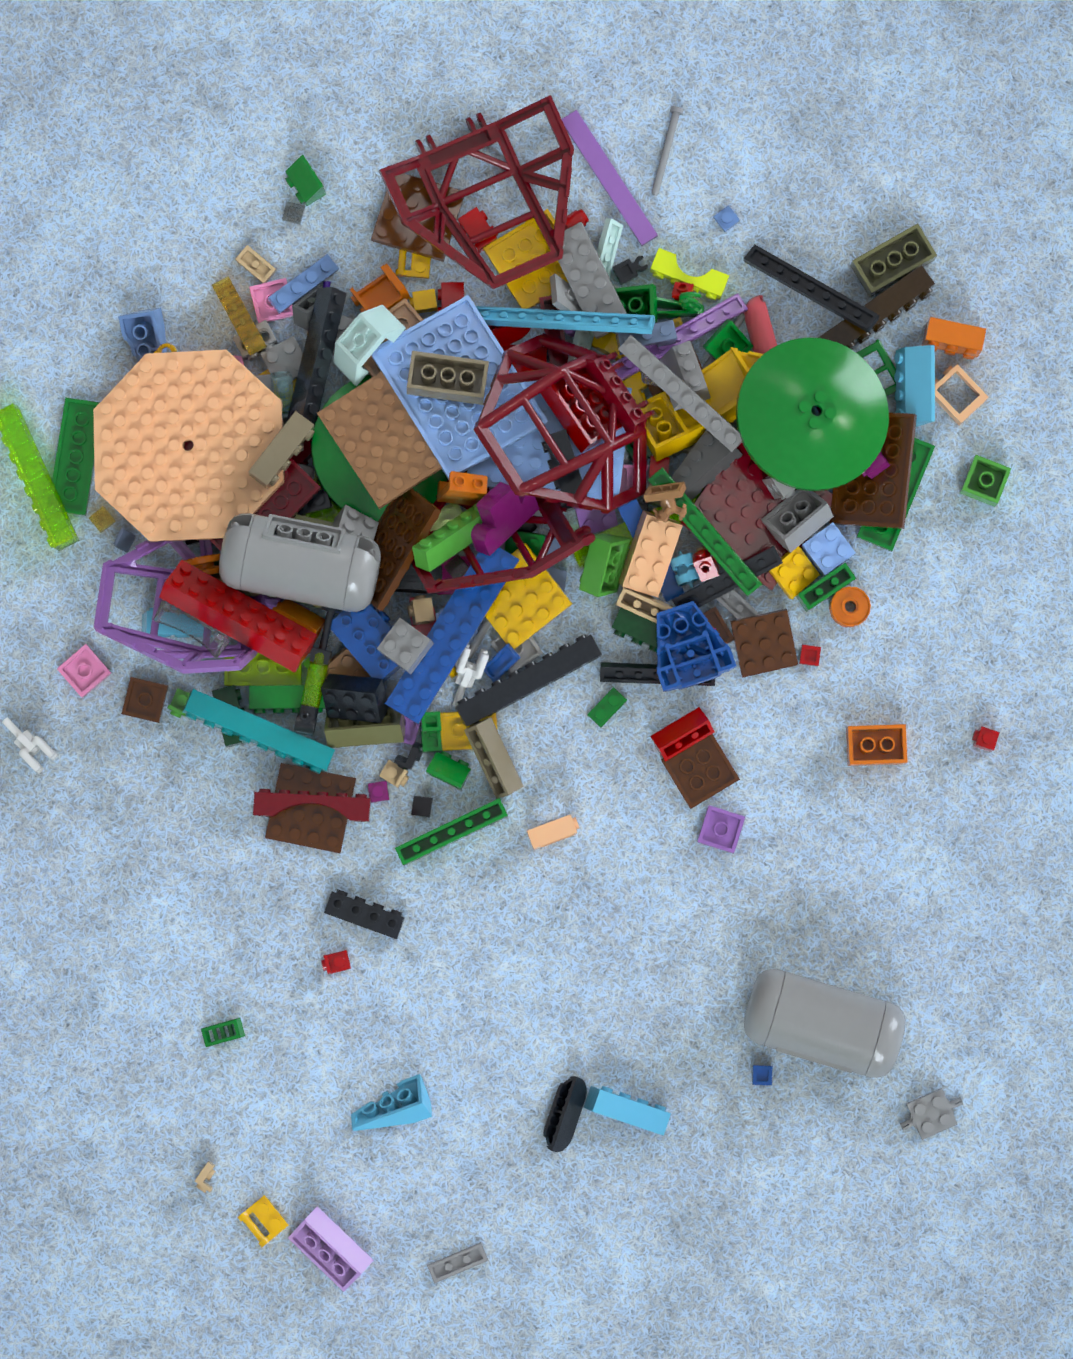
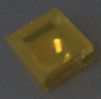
(102, 519)

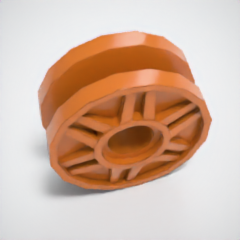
(205, 563)
(855, 596)

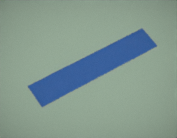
(631, 515)

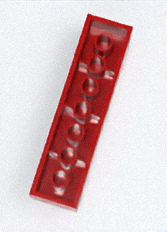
(238, 616)

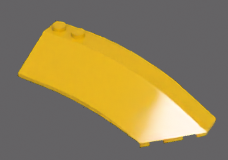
(675, 430)

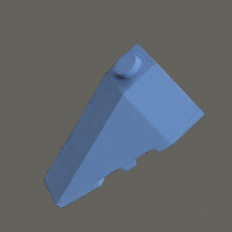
(143, 331)

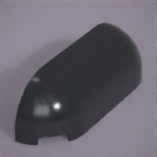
(565, 1113)

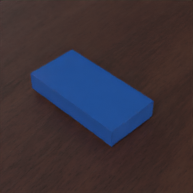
(501, 662)

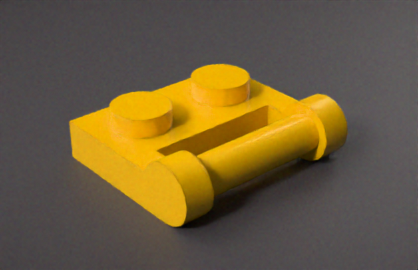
(419, 266)
(267, 1216)

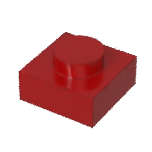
(810, 655)

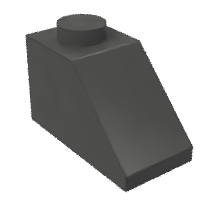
(303, 309)

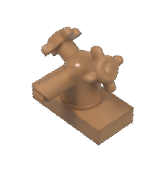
(666, 495)

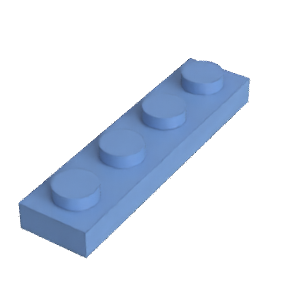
(303, 283)

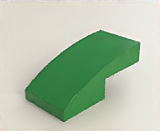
(431, 732)

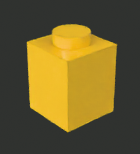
(424, 301)

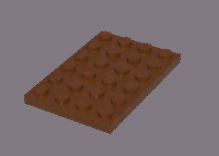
(883, 498)
(399, 529)

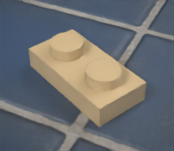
(255, 264)

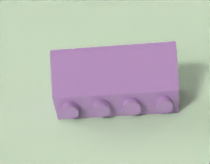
(330, 1249)

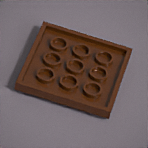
(393, 233)
(310, 824)

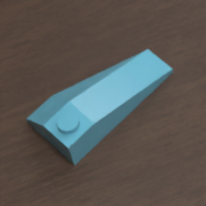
(403, 1106)

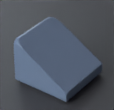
(124, 540)

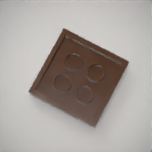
(764, 643)
(701, 771)

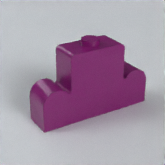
(501, 517)

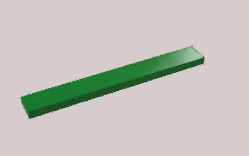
(711, 539)

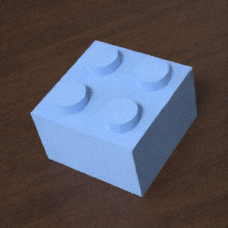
(828, 549)

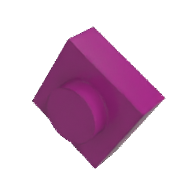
(378, 791)

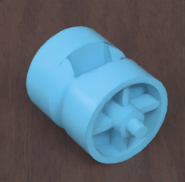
(685, 569)

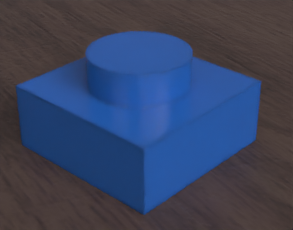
(762, 1075)

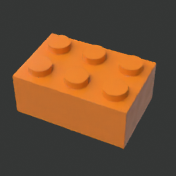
(954, 337)
(876, 745)

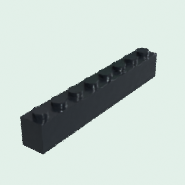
(317, 353)
(528, 681)

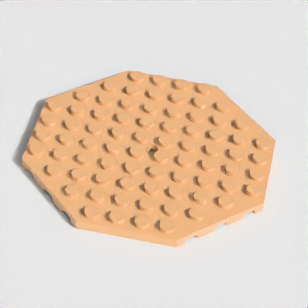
(143, 434)

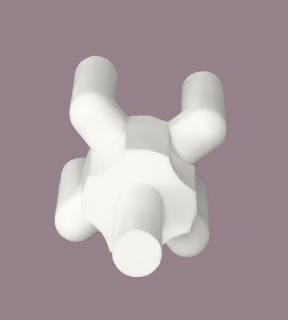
(468, 671)
(29, 746)

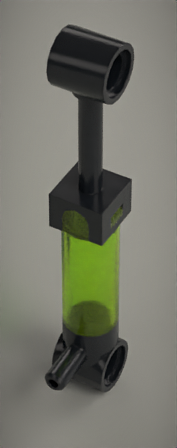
(316, 676)

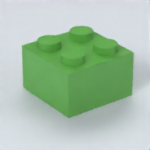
(985, 480)

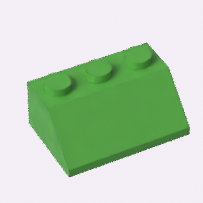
(604, 564)

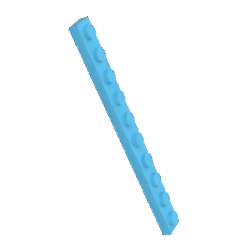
(567, 320)

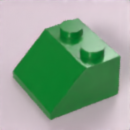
(305, 181)
(448, 770)

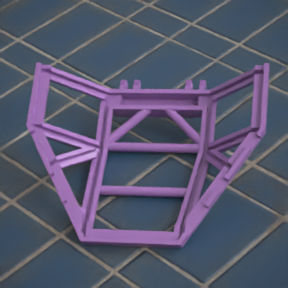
(145, 642)

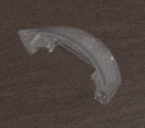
(208, 636)

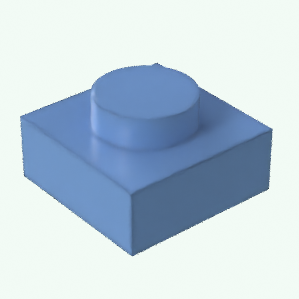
(726, 218)

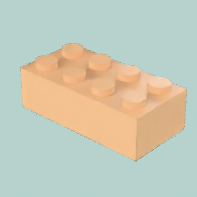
(650, 554)

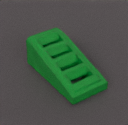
(238, 1029)

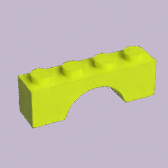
(666, 267)

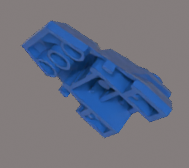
(689, 648)

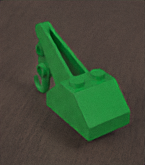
(644, 301)

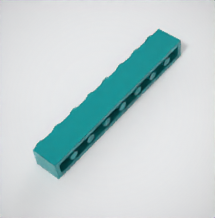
(258, 730)

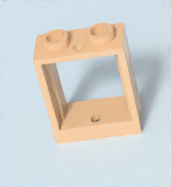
(982, 397)
(553, 831)

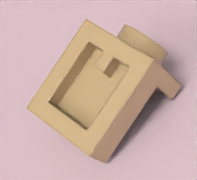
(394, 774)
(206, 1173)

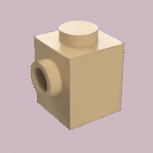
(421, 610)

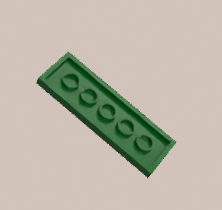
(75, 455)
(887, 537)

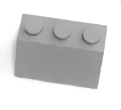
(684, 363)
(797, 518)

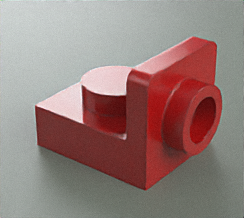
(680, 288)
(336, 962)

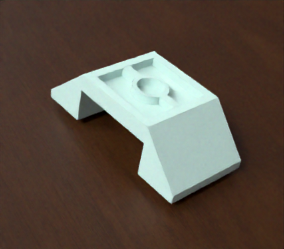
(363, 339)

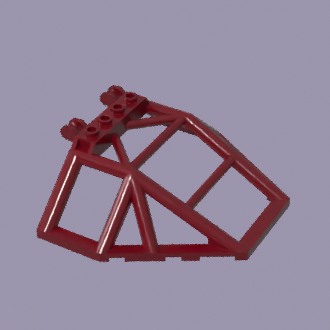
(523, 175)
(546, 374)
(559, 527)

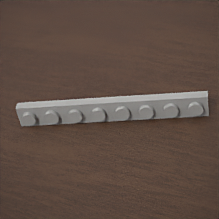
(681, 393)

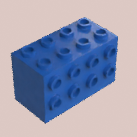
(361, 635)

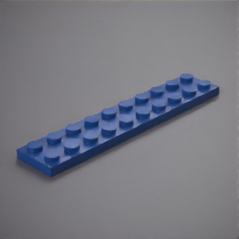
(450, 637)

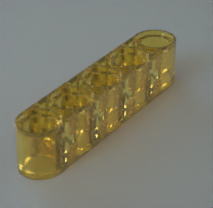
(239, 316)

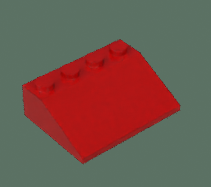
(572, 415)

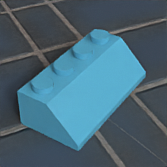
(916, 382)

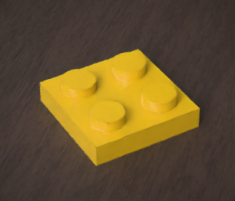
(794, 572)

